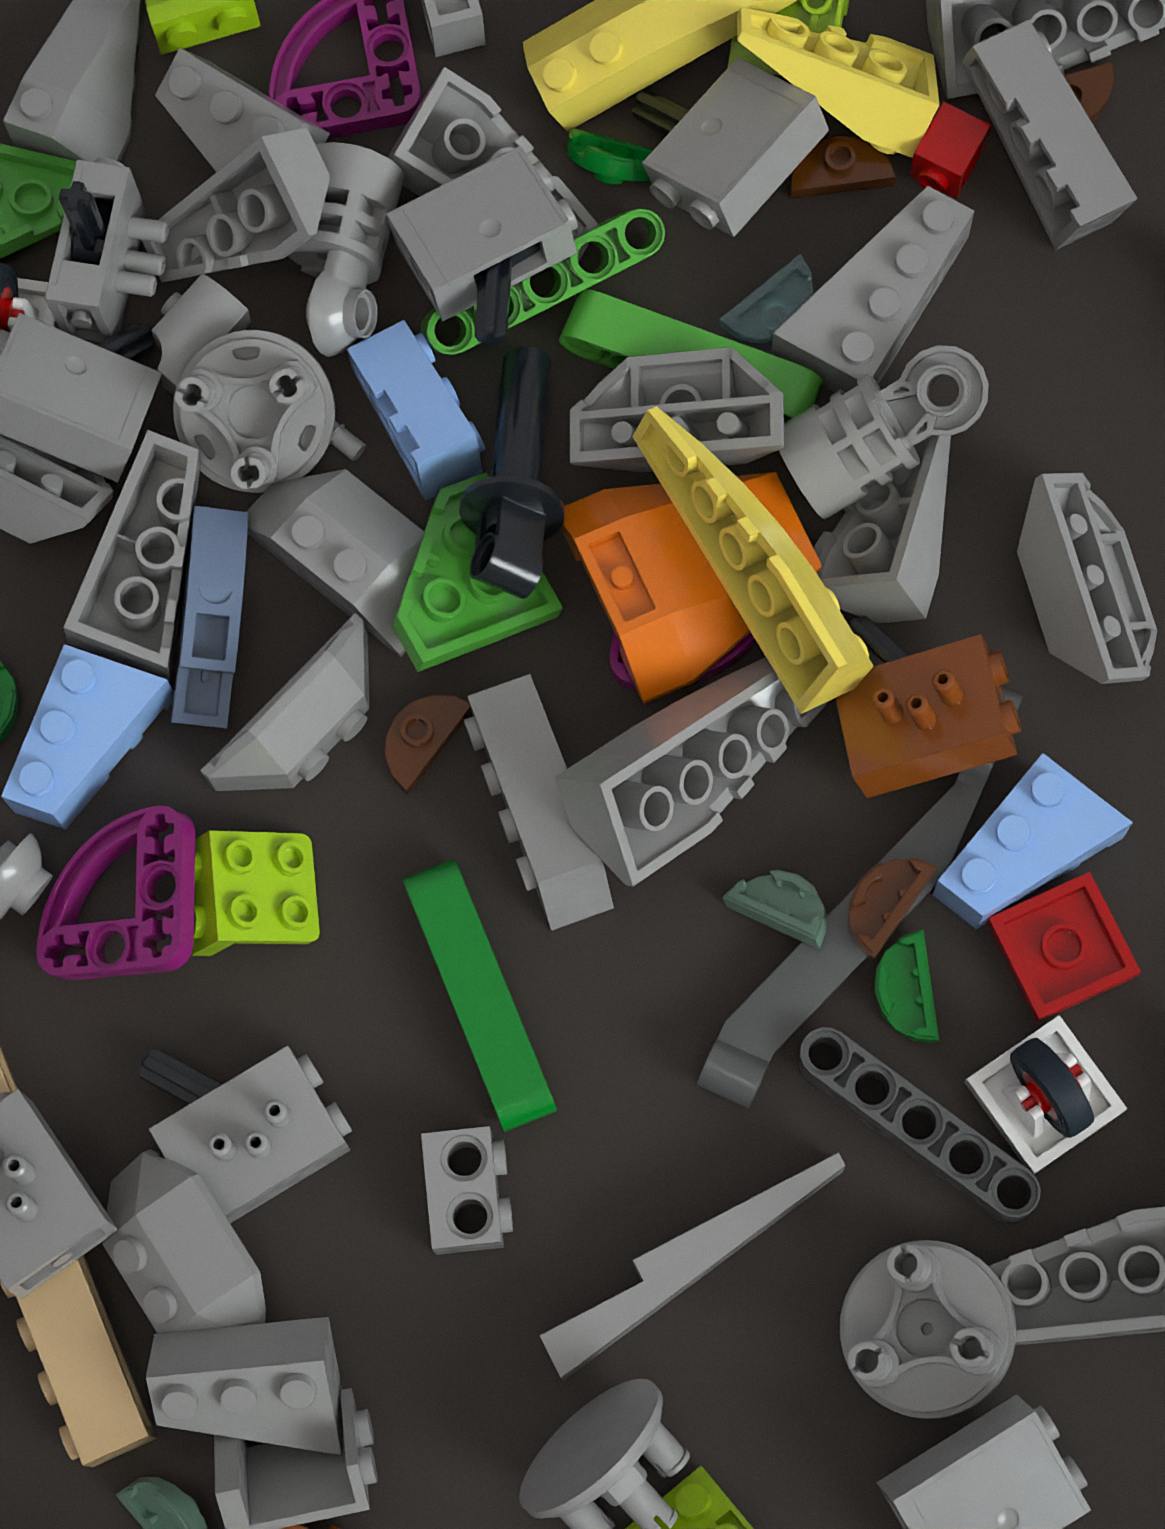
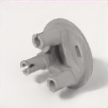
(254, 409)
(599, 1457)

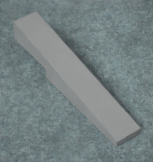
(677, 1266)

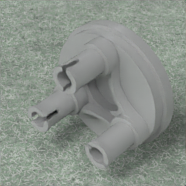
(927, 1329)

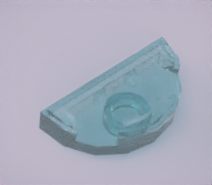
(770, 304)

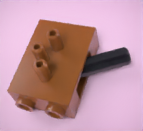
(925, 712)

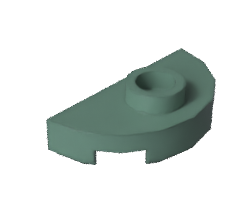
(783, 903)
(160, 1505)

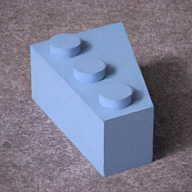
(417, 408)
(80, 734)
(1028, 841)

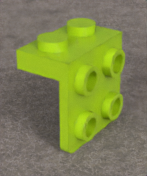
(198, 21)
(253, 890)

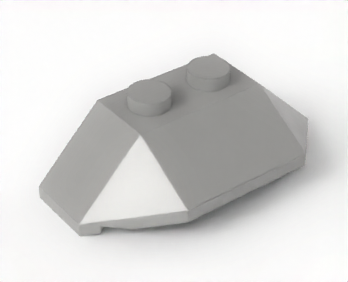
(704, 391)
(46, 494)
(341, 544)
(1085, 582)
(302, 720)
(180, 1250)

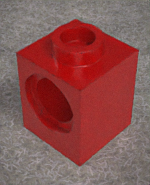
(949, 150)

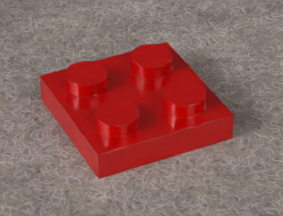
(1063, 947)

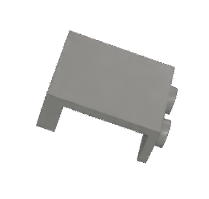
(295, 1486)

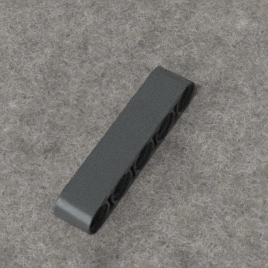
(947, 1129)

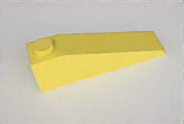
(872, 87)

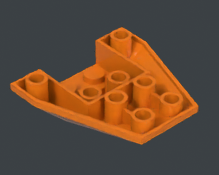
(658, 583)

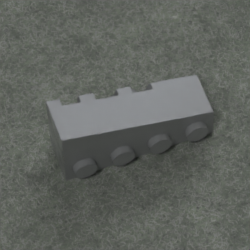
(1047, 134)
(877, 296)
(138, 572)
(523, 769)

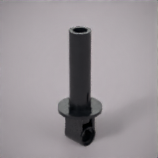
(512, 507)

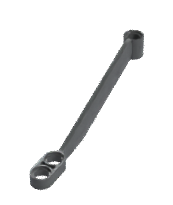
(811, 974)

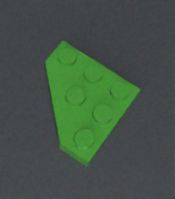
(30, 196)
(447, 610)

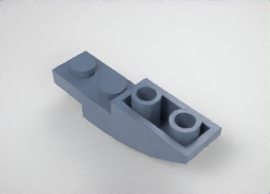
(210, 617)

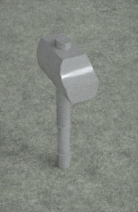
(200, 317)

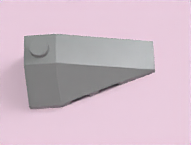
(81, 84)
(459, 131)
(248, 210)
(889, 543)

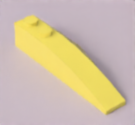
(623, 47)
(758, 566)

